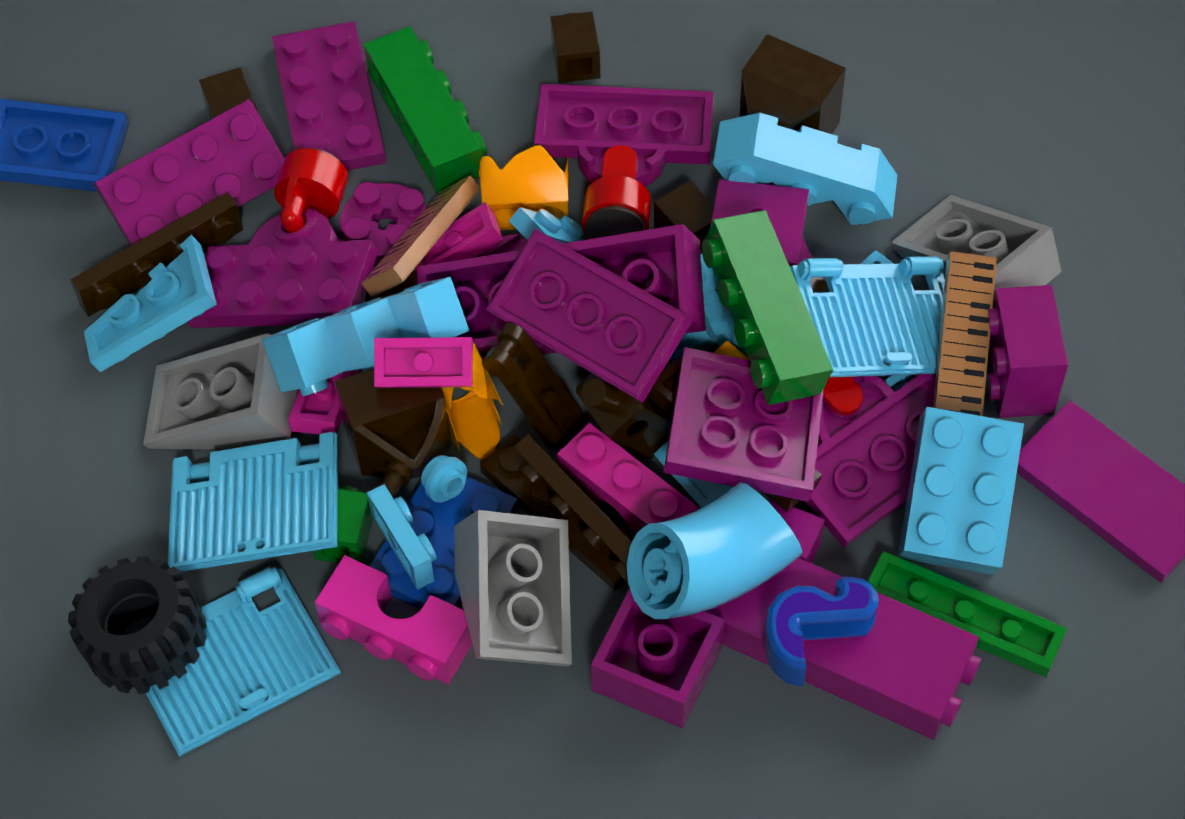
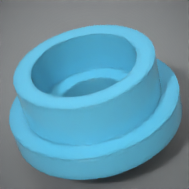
(444, 478)

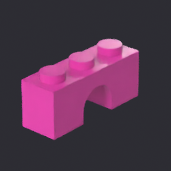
(614, 475)
(428, 642)

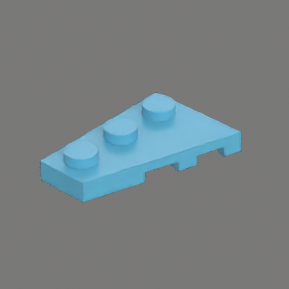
(165, 303)

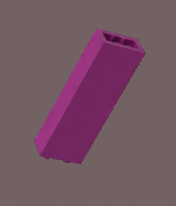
(899, 670)

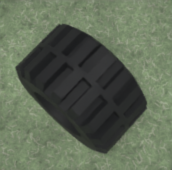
(119, 599)

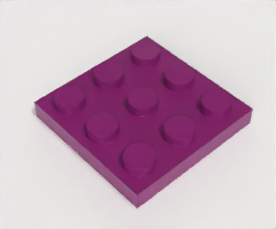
(732, 436)

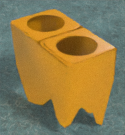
(528, 182)
(475, 418)

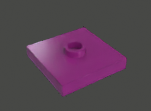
(783, 205)

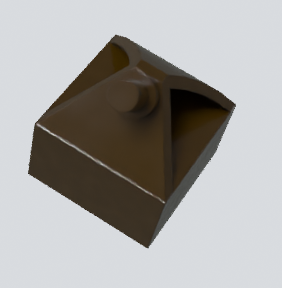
(792, 86)
(392, 428)

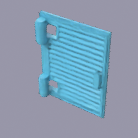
(876, 314)
(254, 498)
(243, 663)

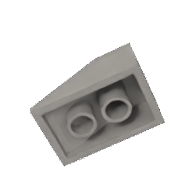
(1022, 247)
(218, 400)
(515, 586)

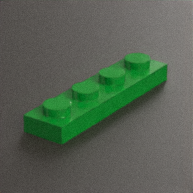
(999, 625)

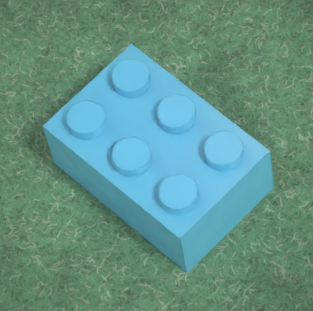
(961, 491)

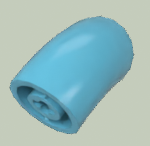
(709, 555)

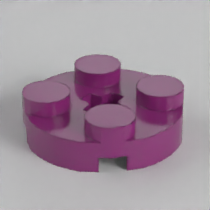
(378, 202)

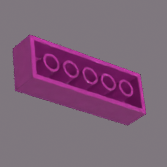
(655, 260)

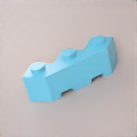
(763, 153)
(345, 341)

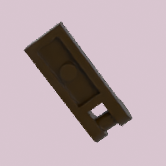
(533, 386)

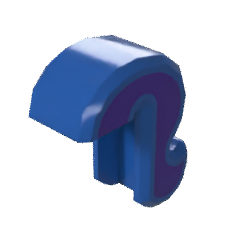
(812, 615)

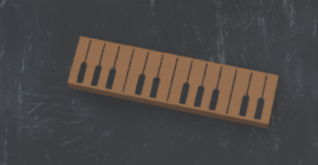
(420, 236)
(964, 333)

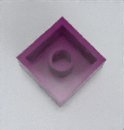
(1025, 352)
(657, 662)

